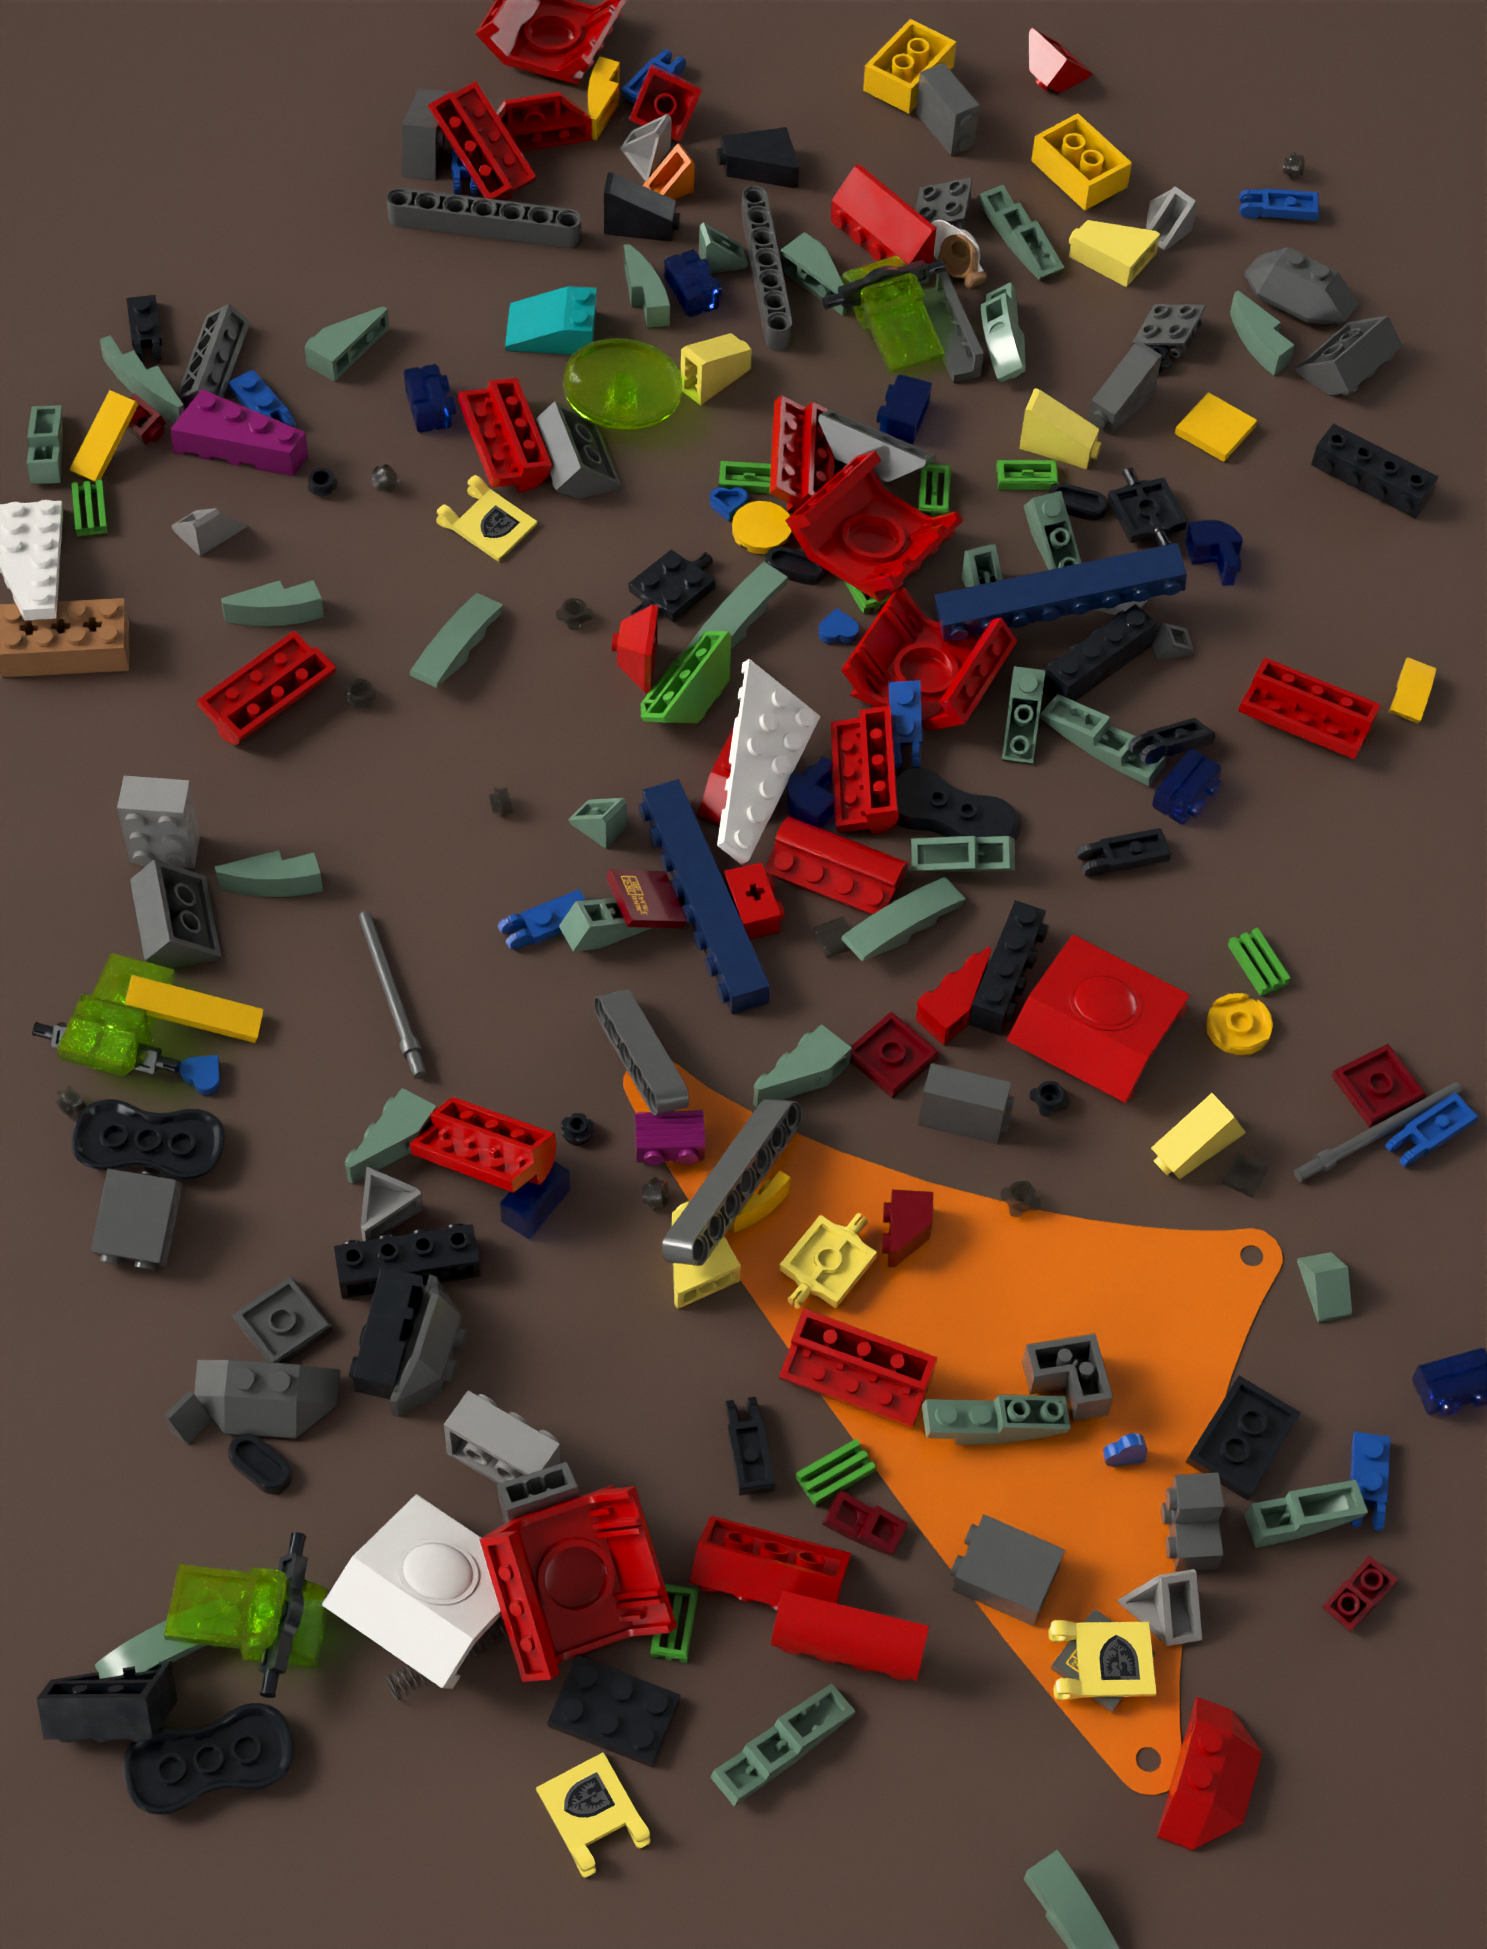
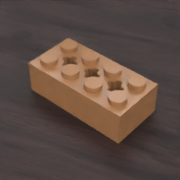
(81, 639)

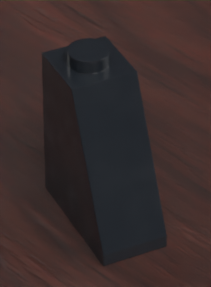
(760, 157)
(638, 211)

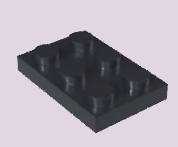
(1243, 1437)
(614, 1710)

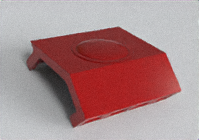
(549, 35)
(867, 531)
(910, 647)
(1097, 1017)
(576, 1579)

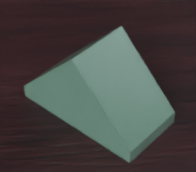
(720, 250)
(981, 566)
(601, 819)
(1327, 1286)

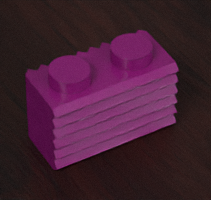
(670, 1137)

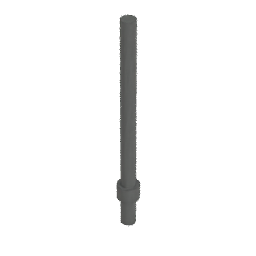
(409, 1044)
(1328, 1159)

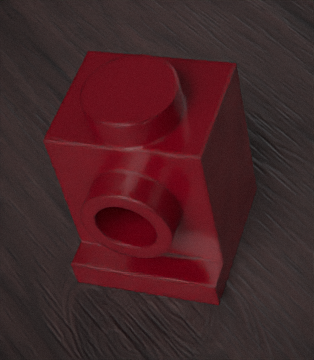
(154, 422)

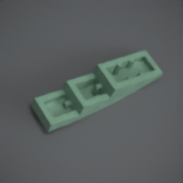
(1019, 233)
(147, 384)
(745, 603)
(454, 641)
(1098, 738)
(902, 918)
(782, 1744)

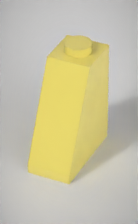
(1113, 249)
(713, 365)
(1058, 432)
(1197, 1138)
(700, 1281)

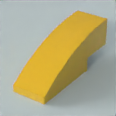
(603, 93)

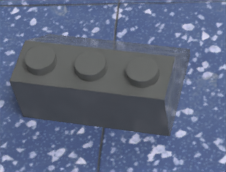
(1351, 355)
(576, 452)
(174, 916)

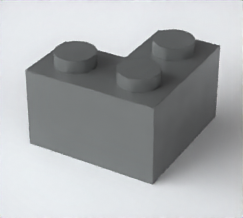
(1072, 1366)
(1192, 1519)

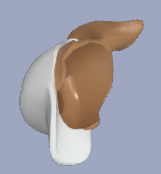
(959, 253)

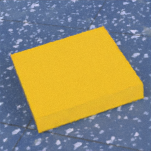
(1216, 427)

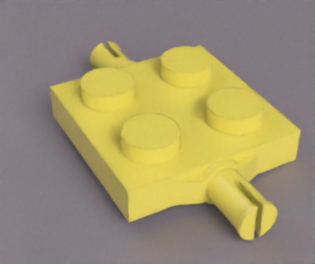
(828, 1261)

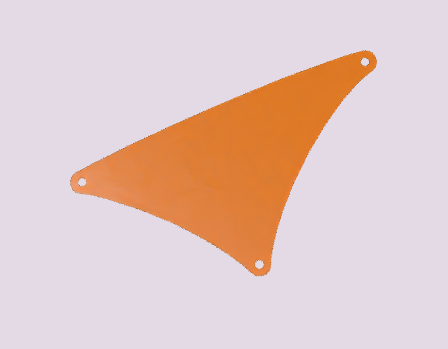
(974, 1295)

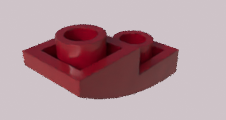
(1360, 1594)

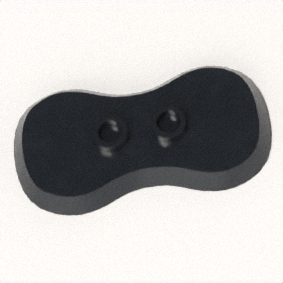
(938, 807)
(121, 1135)
(238, 1751)

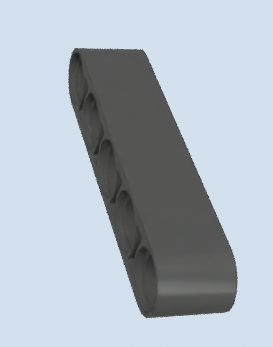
(641, 1052)

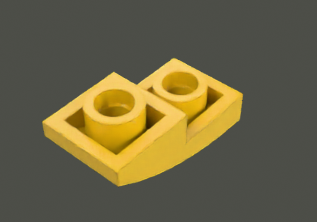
(1413, 690)
(761, 1204)

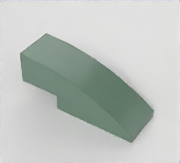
(646, 288)
(1260, 334)
(45, 444)
(274, 605)
(963, 854)
(271, 876)
(1304, 1513)
(1068, 1904)

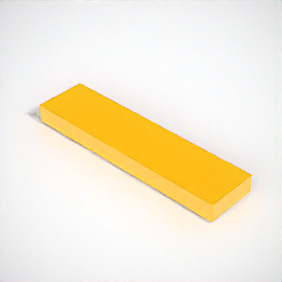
(195, 1009)

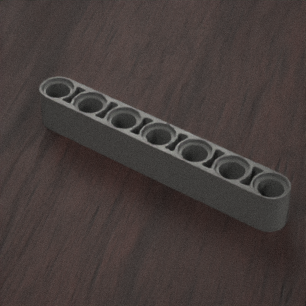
(484, 217)
(766, 268)
(732, 1182)

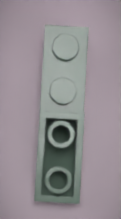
(1002, 332)
(997, 1421)

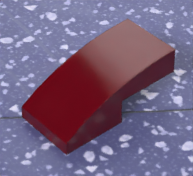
(865, 1525)

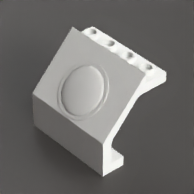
(419, 1591)

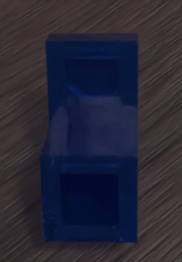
(1218, 543)
(808, 798)

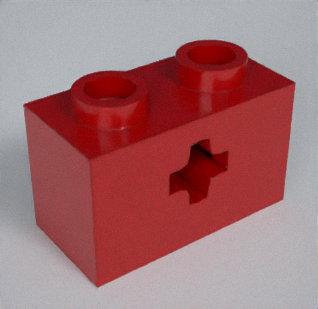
(754, 899)

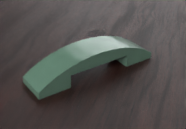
(144, 1653)

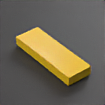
(104, 437)

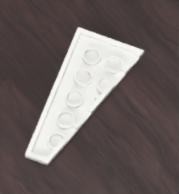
(32, 555)
(763, 754)

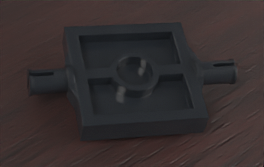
(1146, 509)
(673, 584)

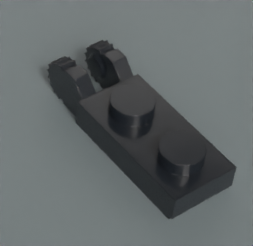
(144, 325)
(1171, 740)
(1124, 852)
(749, 1450)

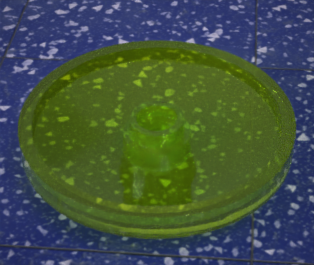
(622, 384)

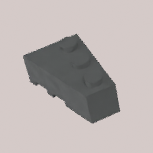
(422, 137)

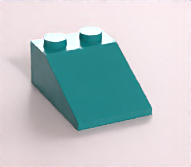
(553, 321)

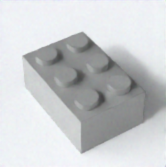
(158, 821)
(497, 1442)

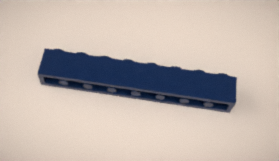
(1062, 591)
(704, 897)

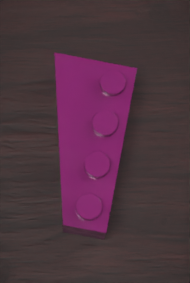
(238, 434)

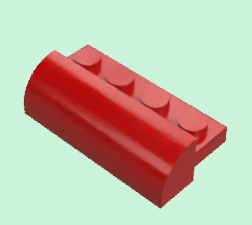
(482, 142)
(505, 435)
(800, 453)
(265, 687)
(1309, 708)
(865, 772)
(835, 867)
(486, 1145)
(858, 1368)
(849, 1636)

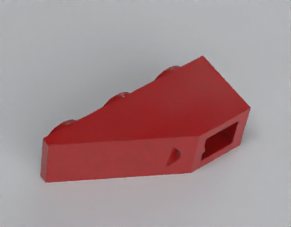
(949, 1006)

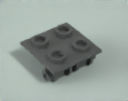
(946, 202)
(1171, 326)

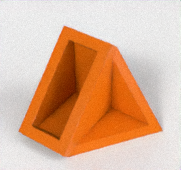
(674, 175)

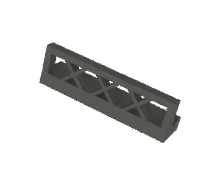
(960, 345)
(214, 353)

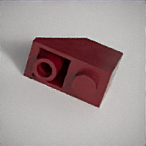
(909, 1223)

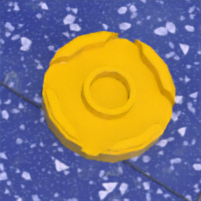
(761, 527)
(1239, 1024)

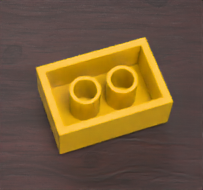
(897, 66)
(1081, 161)

